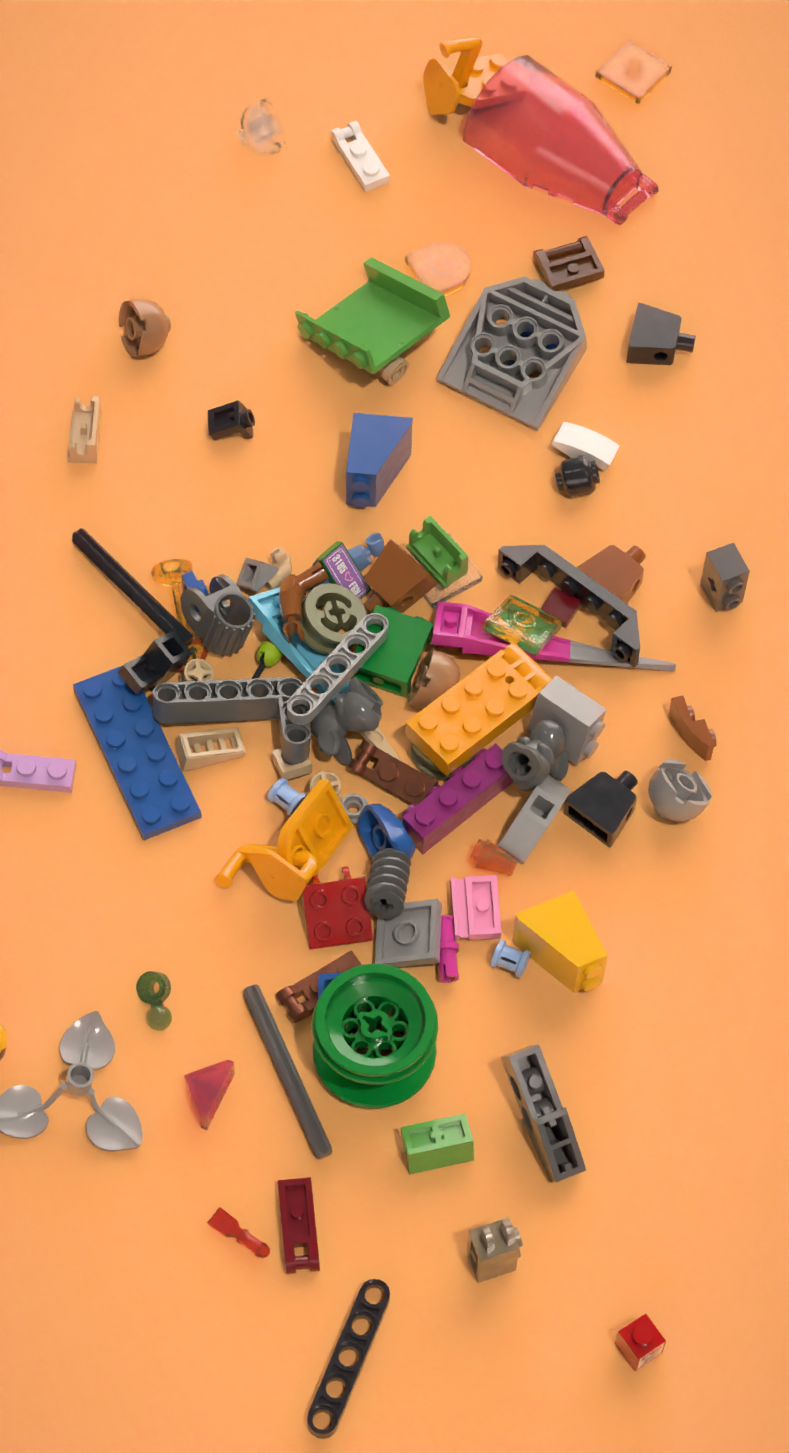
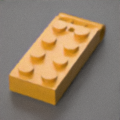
(477, 708)

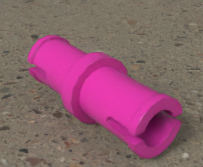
(448, 950)

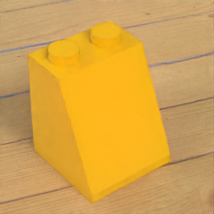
(562, 942)

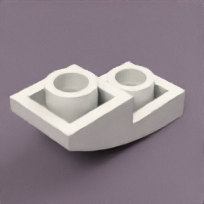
(578, 441)

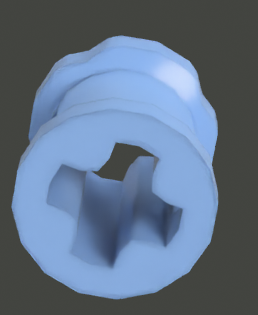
(285, 796)
(510, 958)

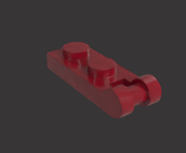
(298, 1224)

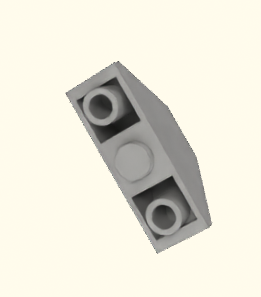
(534, 818)

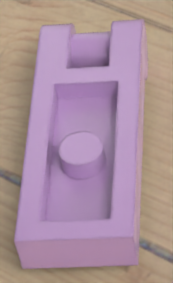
(37, 772)

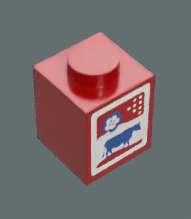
(640, 1342)

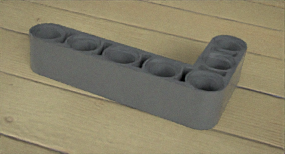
(236, 702)

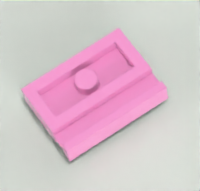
(476, 907)

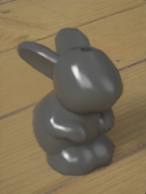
(353, 712)
(533, 758)

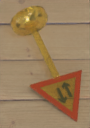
(169, 574)

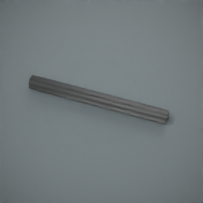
(287, 1071)

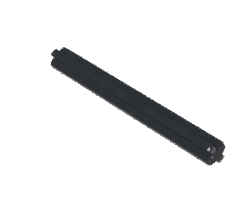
(130, 585)

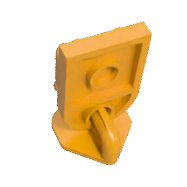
(461, 79)
(302, 846)

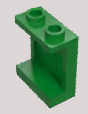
(398, 656)

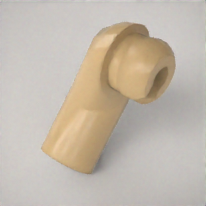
(282, 561)

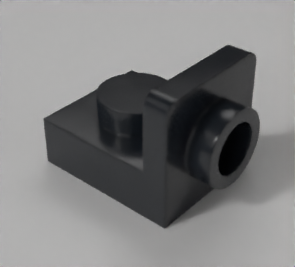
(230, 420)

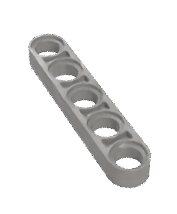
(336, 681)

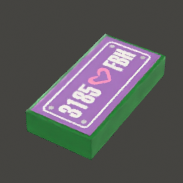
(343, 570)

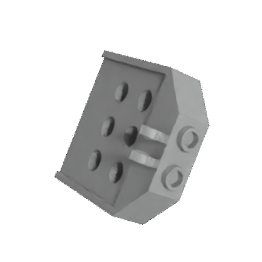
(527, 308)

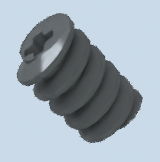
(387, 883)

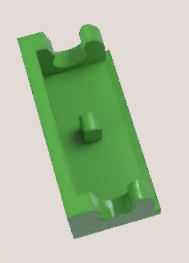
(438, 553)
(437, 1143)

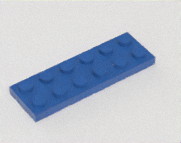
(137, 754)

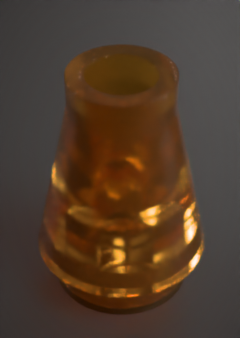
(492, 858)

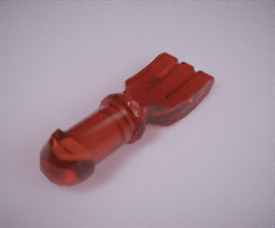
(229, 1227)

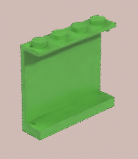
(377, 318)

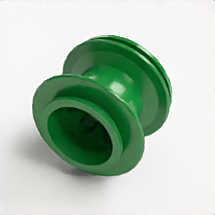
(368, 1000)

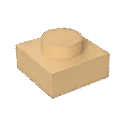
(289, 770)

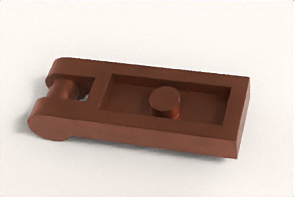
(393, 774)
(309, 988)

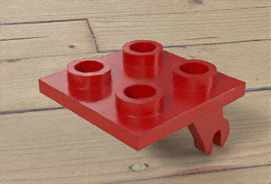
(337, 911)

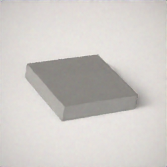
(410, 937)

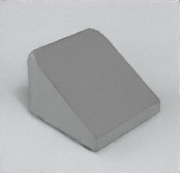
(255, 574)

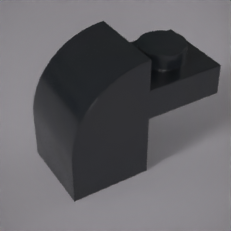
(157, 664)

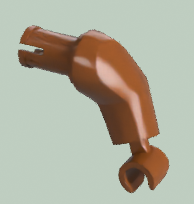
(293, 593)

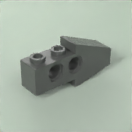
(543, 1113)

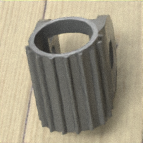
(220, 625)

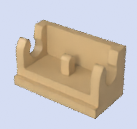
(85, 432)

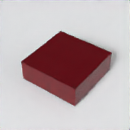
(562, 606)

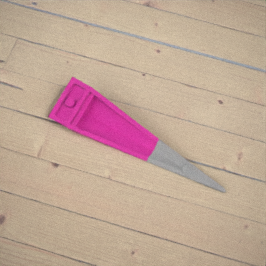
(463, 627)

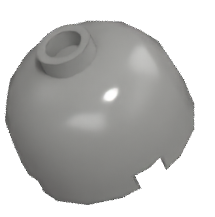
(677, 792)

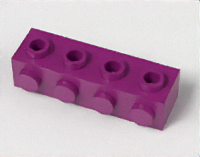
(456, 799)

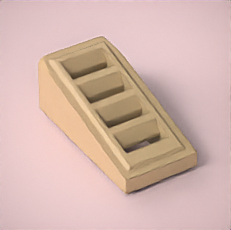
(201, 759)

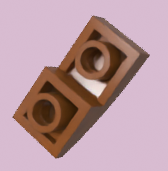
(693, 732)

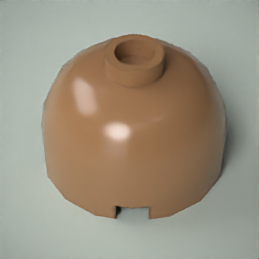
(144, 326)
(436, 677)

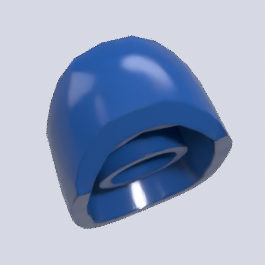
(382, 830)

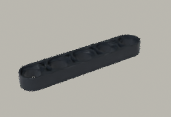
(348, 1375)

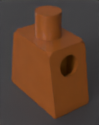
(616, 570)
(397, 579)

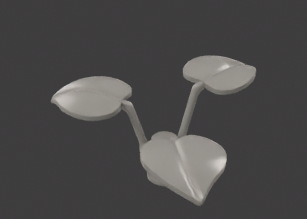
(86, 1048)

